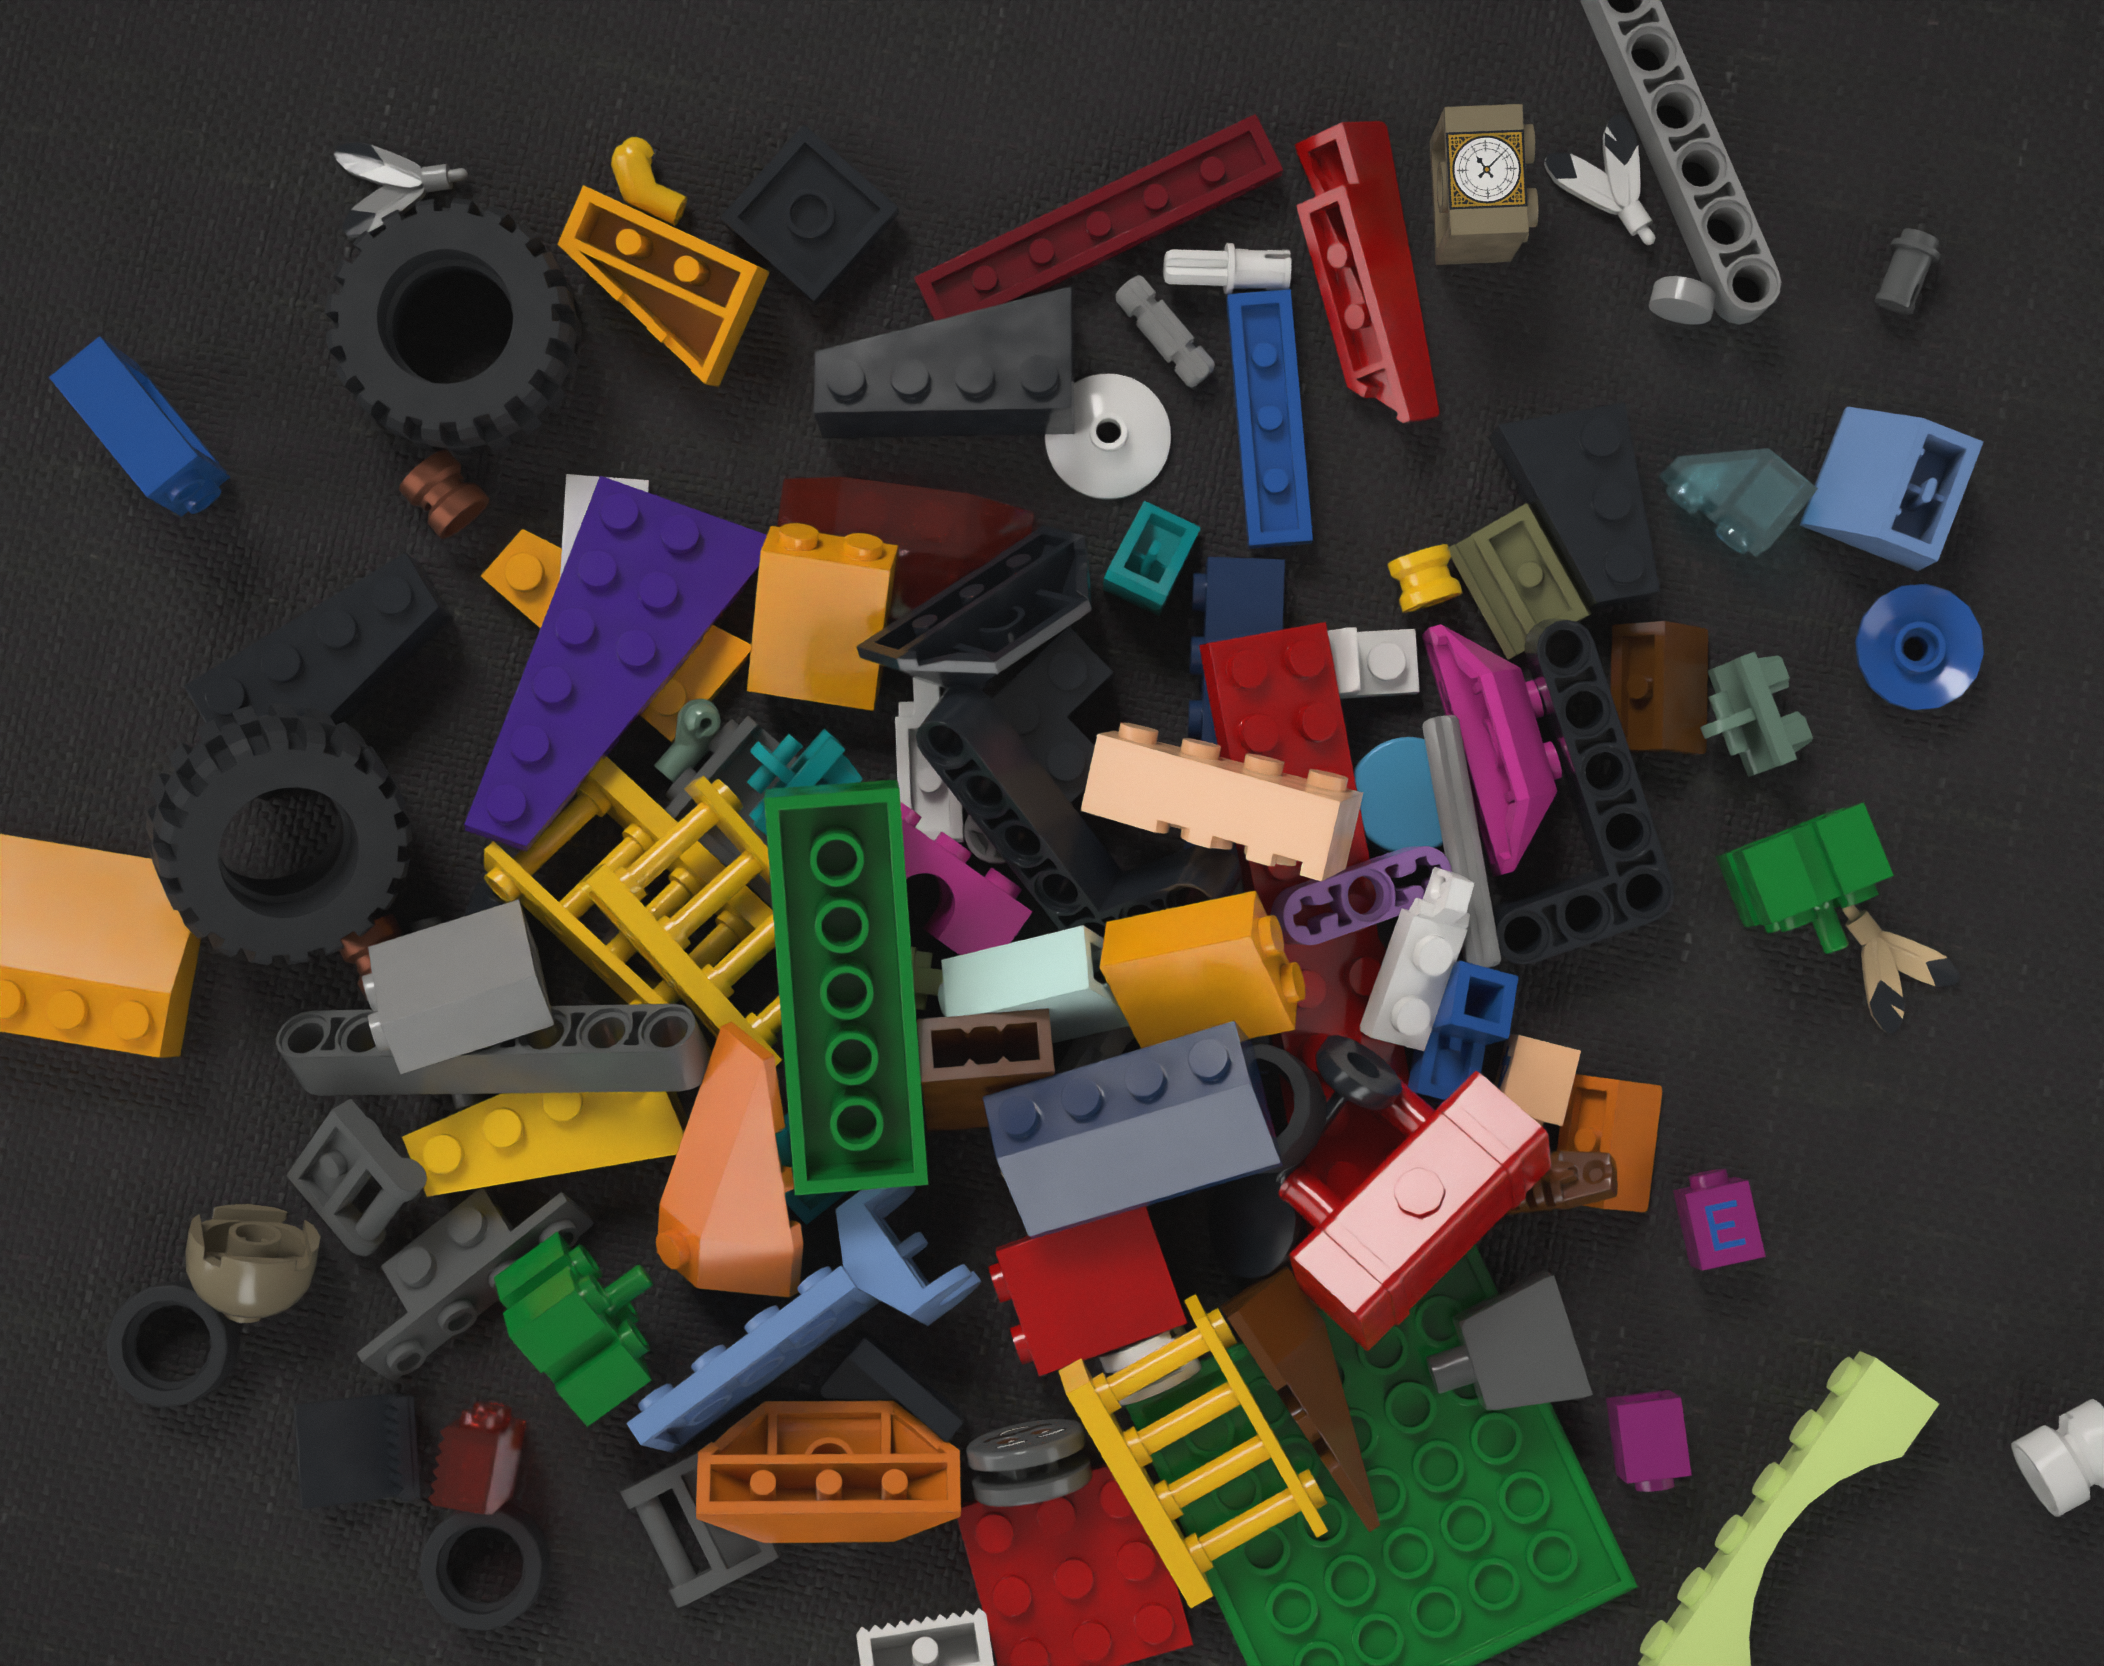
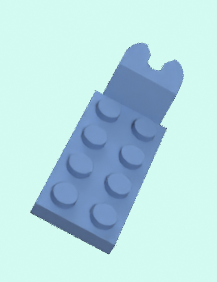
(872, 1271)

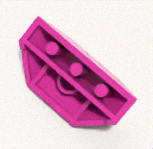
(1501, 740)

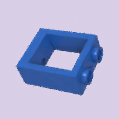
(140, 428)

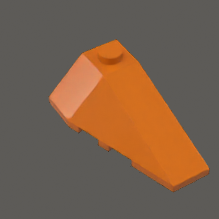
(727, 1188)

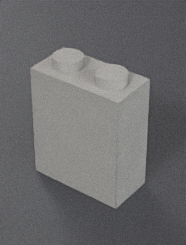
(456, 987)

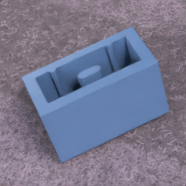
(1892, 485)

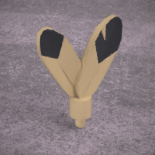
(1883, 957)

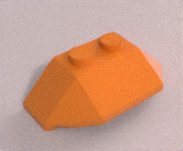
(828, 1474)

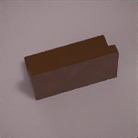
(1661, 685)

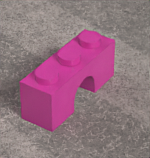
(971, 908)

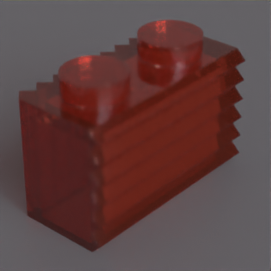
(479, 1459)

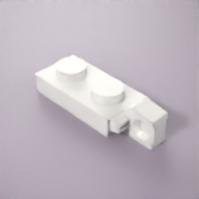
(918, 782)
(1419, 963)

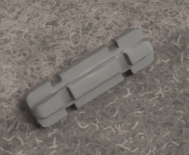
(1165, 331)

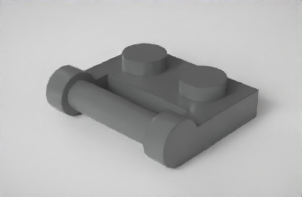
(337, 1167)
(726, 1551)

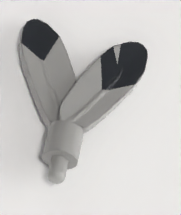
(401, 179)

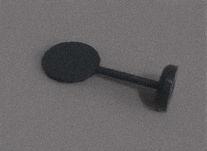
(1247, 1218)

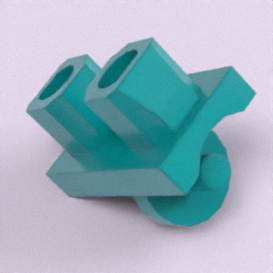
(819, 763)

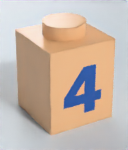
(1537, 1077)

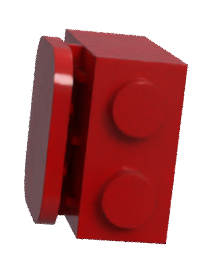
(1086, 1290)

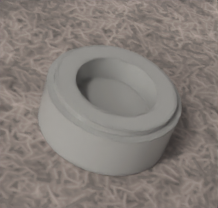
(1682, 300)

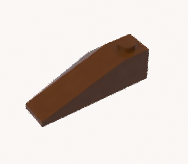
(1297, 1358)

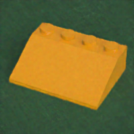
(91, 949)

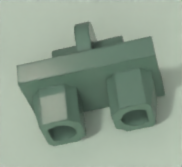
(1750, 716)

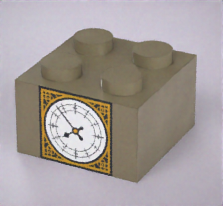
(1481, 183)

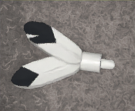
(1611, 191)

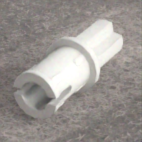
(1229, 268)

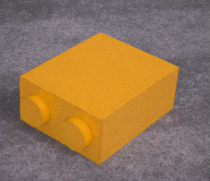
(813, 609)
(1201, 970)

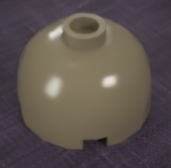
(250, 1261)

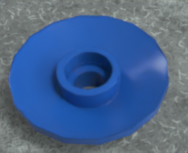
(1949, 643)

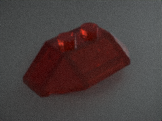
(936, 530)

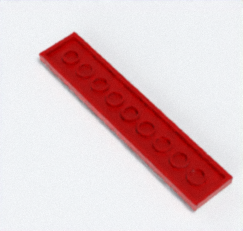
(1282, 701)

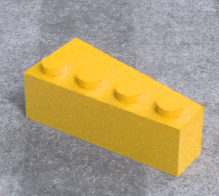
(544, 1136)

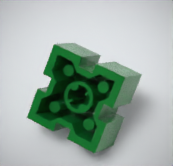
(1807, 874)
(577, 1326)

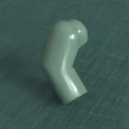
(695, 728)

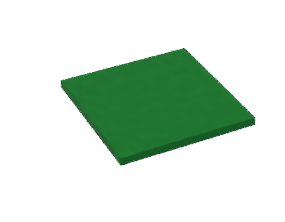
(1476, 1509)

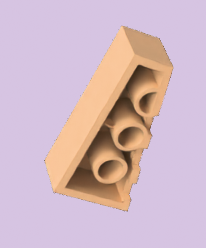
(1223, 800)

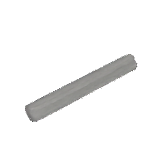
(1461, 833)

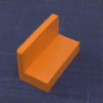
(1620, 1121)

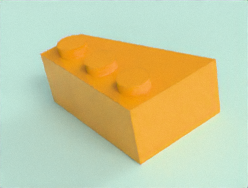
(669, 280)

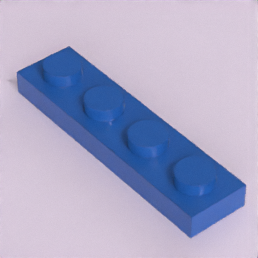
(1269, 419)

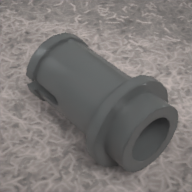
(1907, 270)

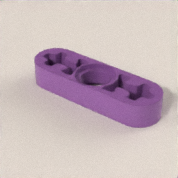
(1315, 892)

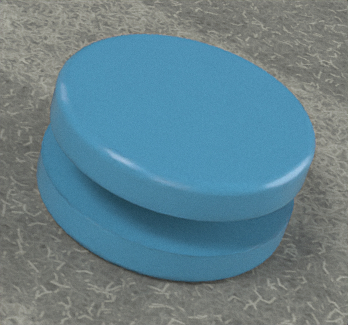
(1398, 796)

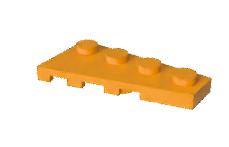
(528, 578)

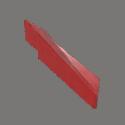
(1367, 267)

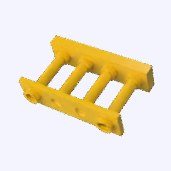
(645, 822)
(665, 940)
(1132, 1449)

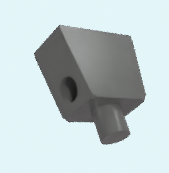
(1514, 1349)

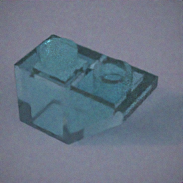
(1743, 492)

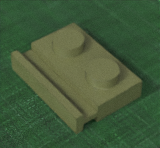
(1517, 578)

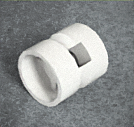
(2066, 1460)

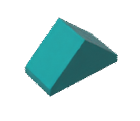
(1150, 558)

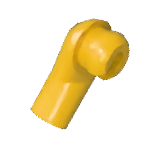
(637, 185)

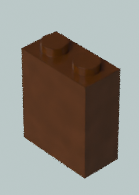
(978, 1057)

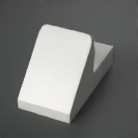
(1374, 662)

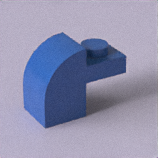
(1471, 1015)

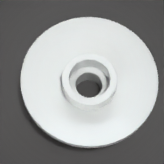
(1116, 467)

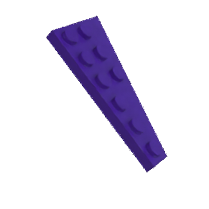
(618, 628)

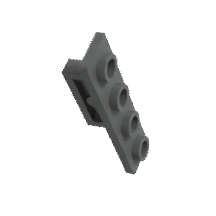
(451, 1271)

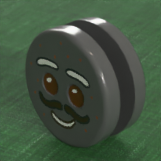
(1029, 1462)

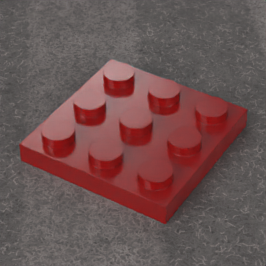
(1072, 1580)

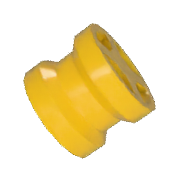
(1424, 578)

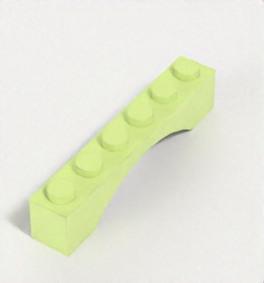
(1861, 1423)

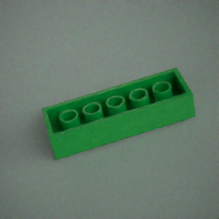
(846, 986)

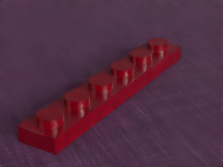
(1103, 222)

